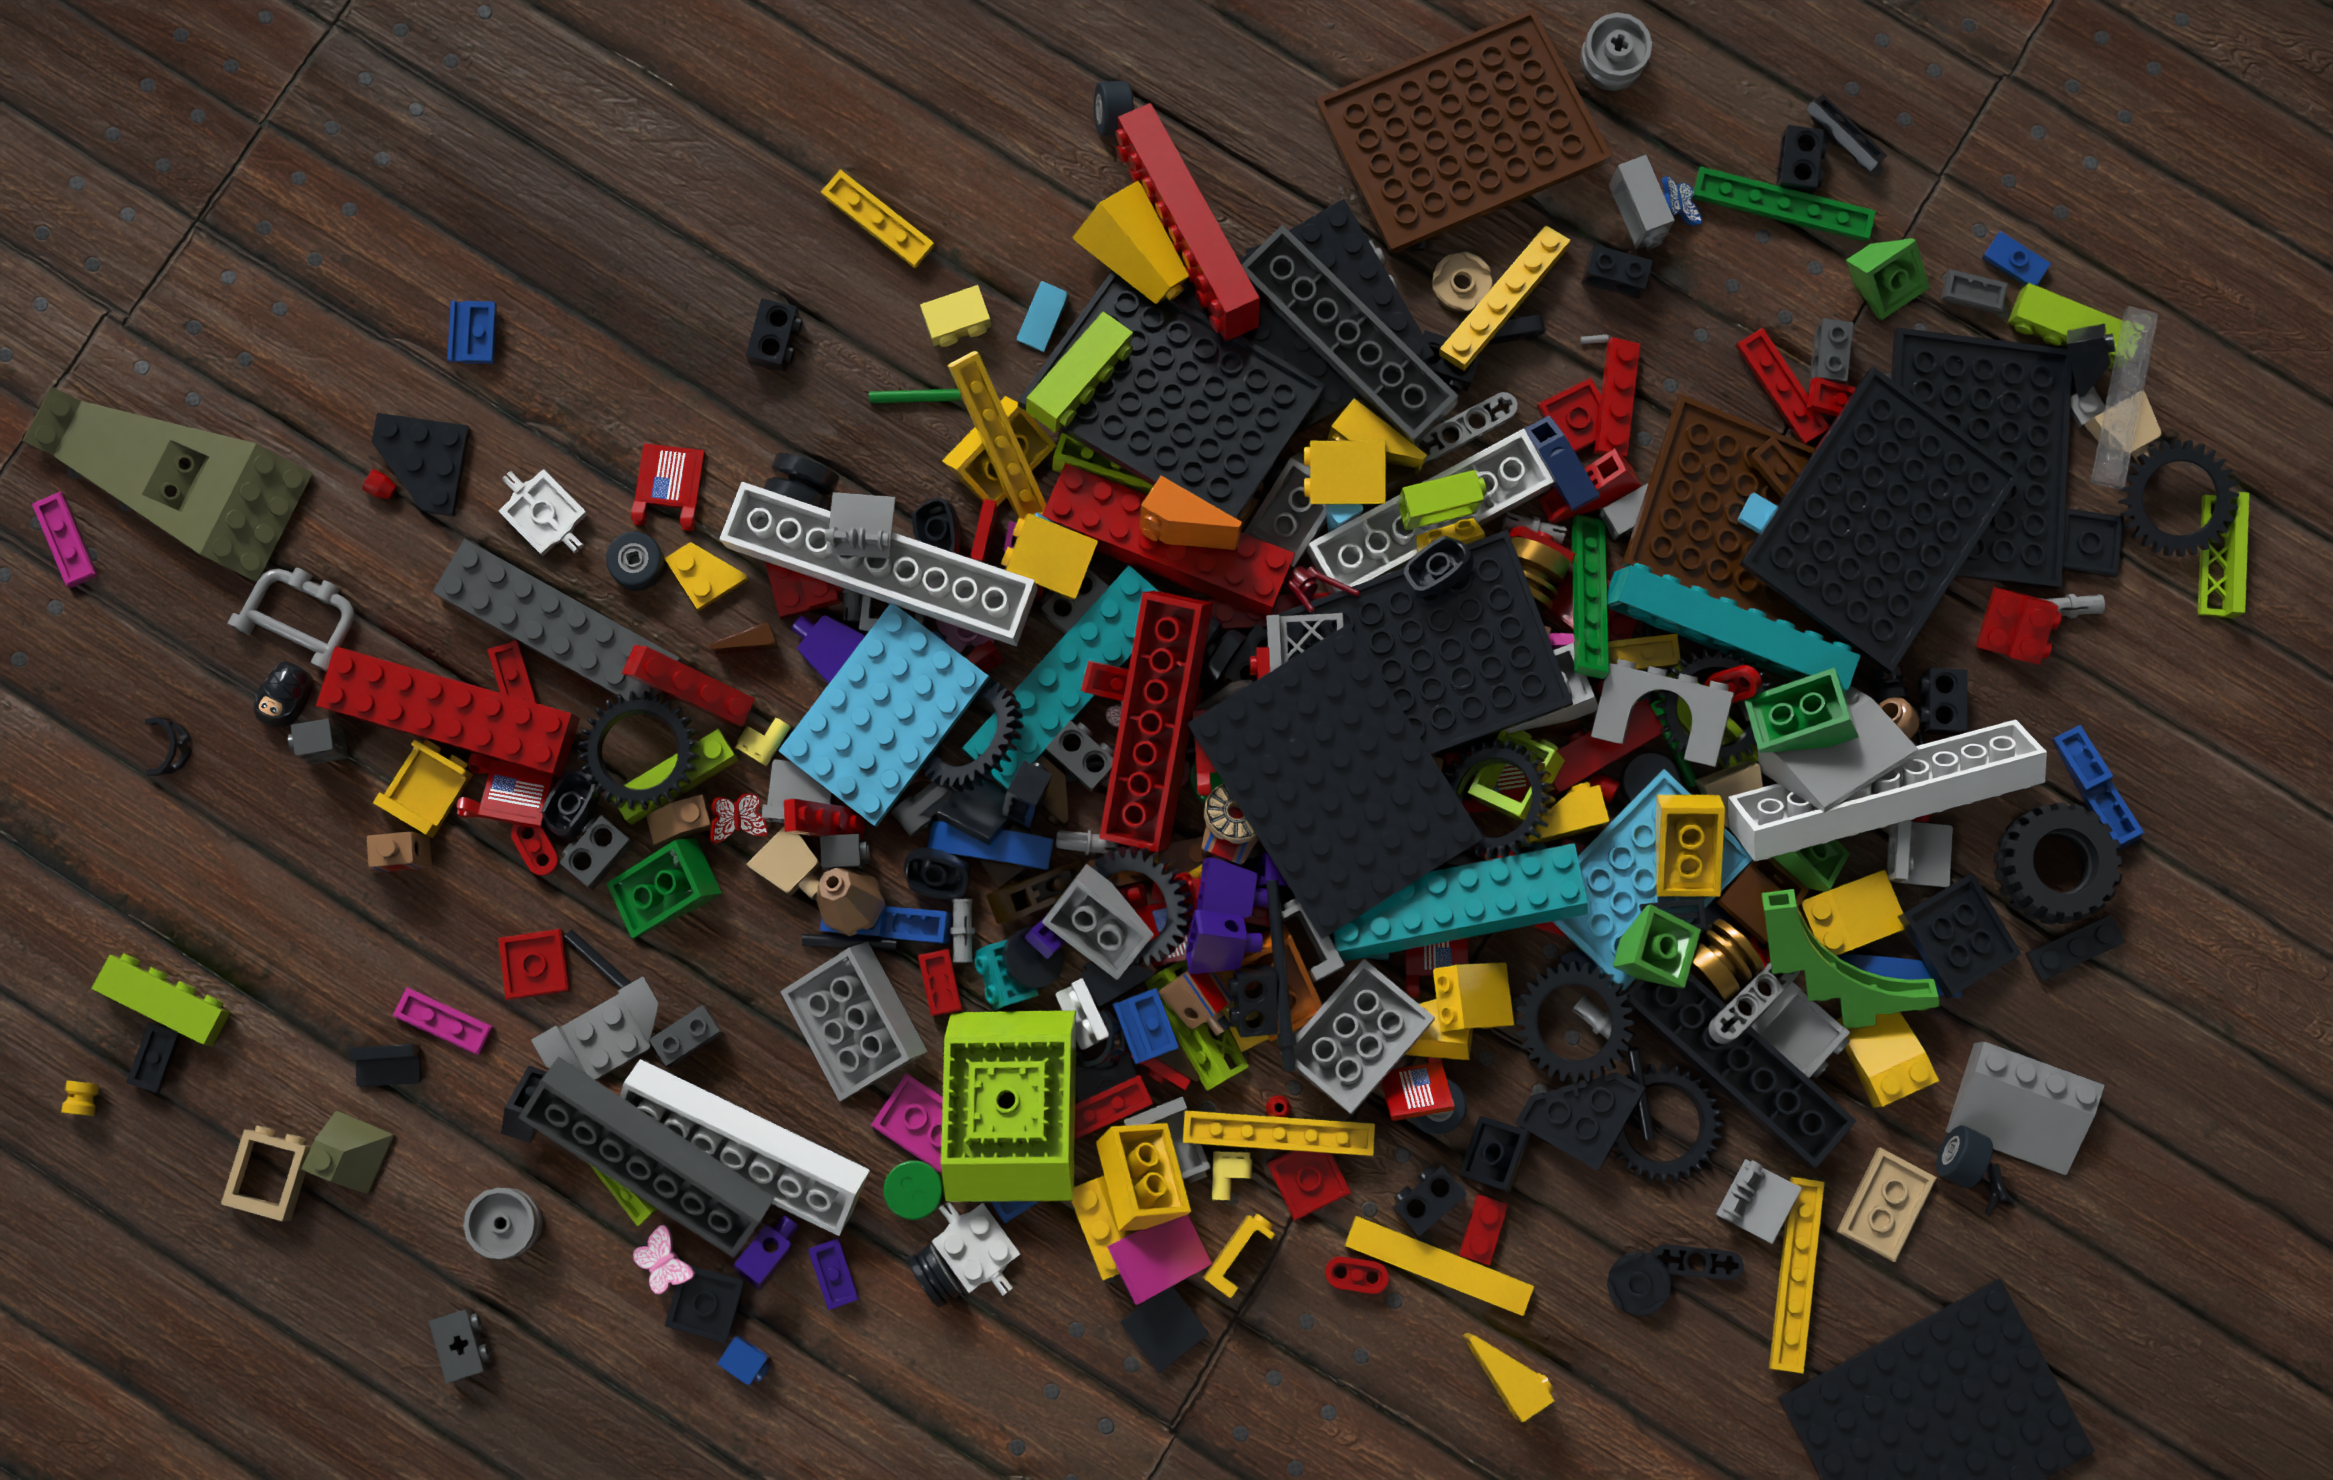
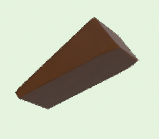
(752, 639)

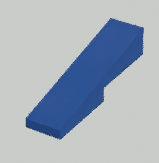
(2095, 785)
(908, 925)

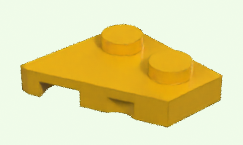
(703, 574)

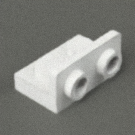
(1089, 1023)

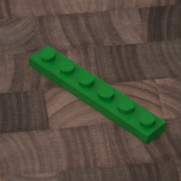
(1783, 204)
(1590, 597)

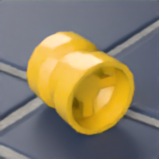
(80, 1098)

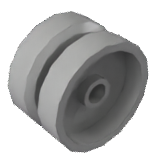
(1615, 51)
(522, 1220)

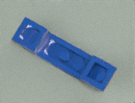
(1008, 847)
(1893, 968)

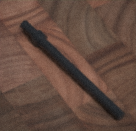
(1286, 1037)

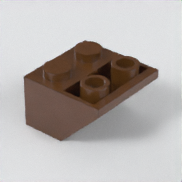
(1744, 893)

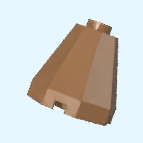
(849, 900)

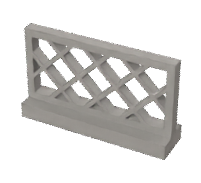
(1279, 639)

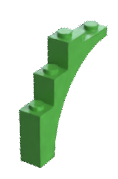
(1828, 977)

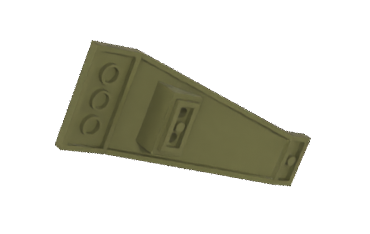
(224, 504)

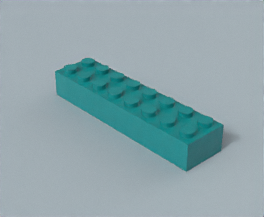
(1725, 626)
(1053, 689)
(1470, 903)

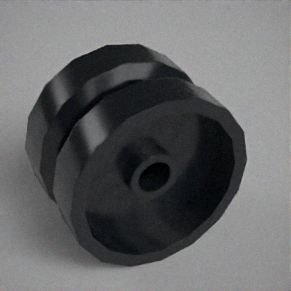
(802, 480)
(1218, 654)

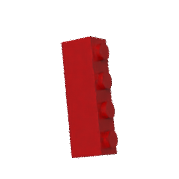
(688, 685)
(1589, 754)

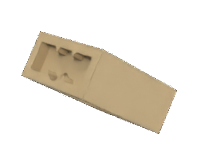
(285, 1209)

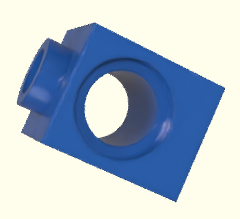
(745, 1361)

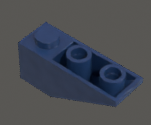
(1562, 463)

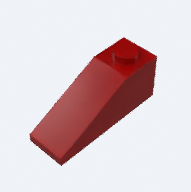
(1612, 479)

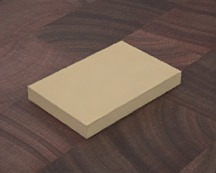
(1886, 1204)

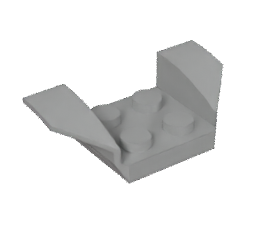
(604, 1035)

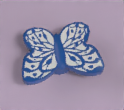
(1679, 201)

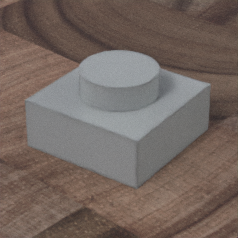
(2086, 407)

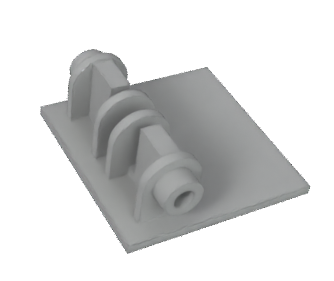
(860, 525)
(1759, 1201)

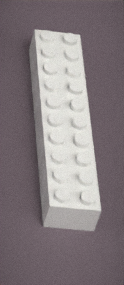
(913, 577)
(1936, 779)

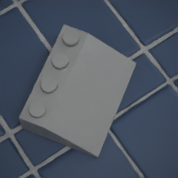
(1837, 772)
(853, 1020)
(1358, 1036)
(2025, 1106)

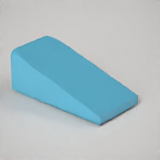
(1043, 316)
(1341, 514)

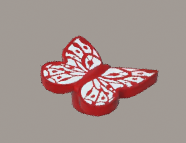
(737, 816)

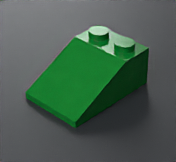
(1802, 714)
(664, 887)

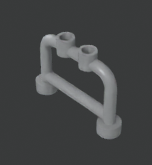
(300, 581)

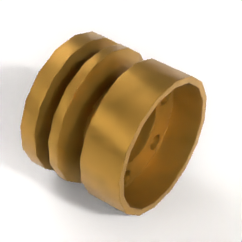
(1541, 567)
(1726, 956)

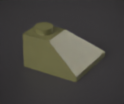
(348, 1152)

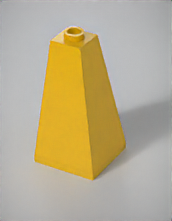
(1134, 244)

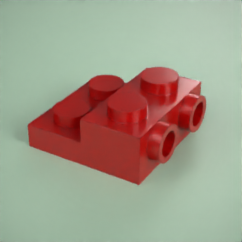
(800, 593)
(2018, 626)

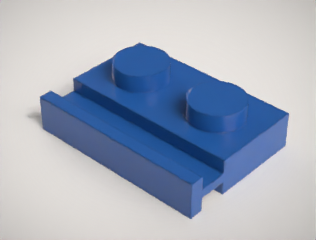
(472, 332)
(1145, 1026)

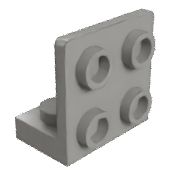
(791, 782)
(1919, 853)

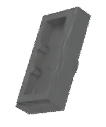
(1974, 291)

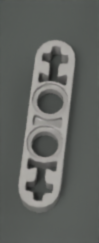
(1465, 431)
(1755, 999)

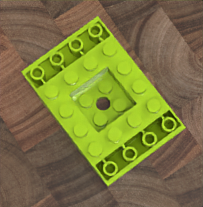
(1015, 1150)

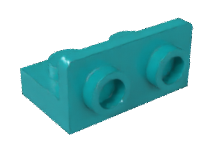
(999, 988)

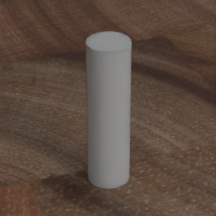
(1594, 339)

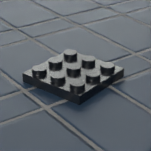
(1959, 935)

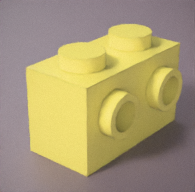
(956, 316)

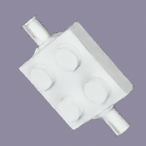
(542, 512)
(975, 1248)

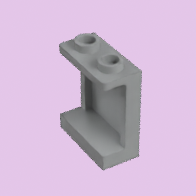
(1325, 948)
(1801, 1031)
(1189, 1156)

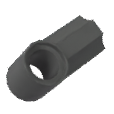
(918, 810)

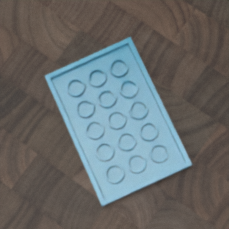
(884, 714)
(1622, 874)

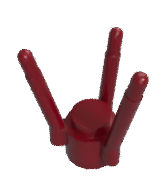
(1304, 585)

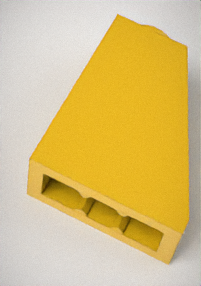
(1440, 1044)

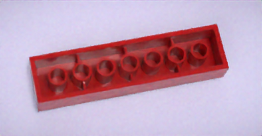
(1188, 222)
(1110, 513)
(448, 711)
(1155, 719)

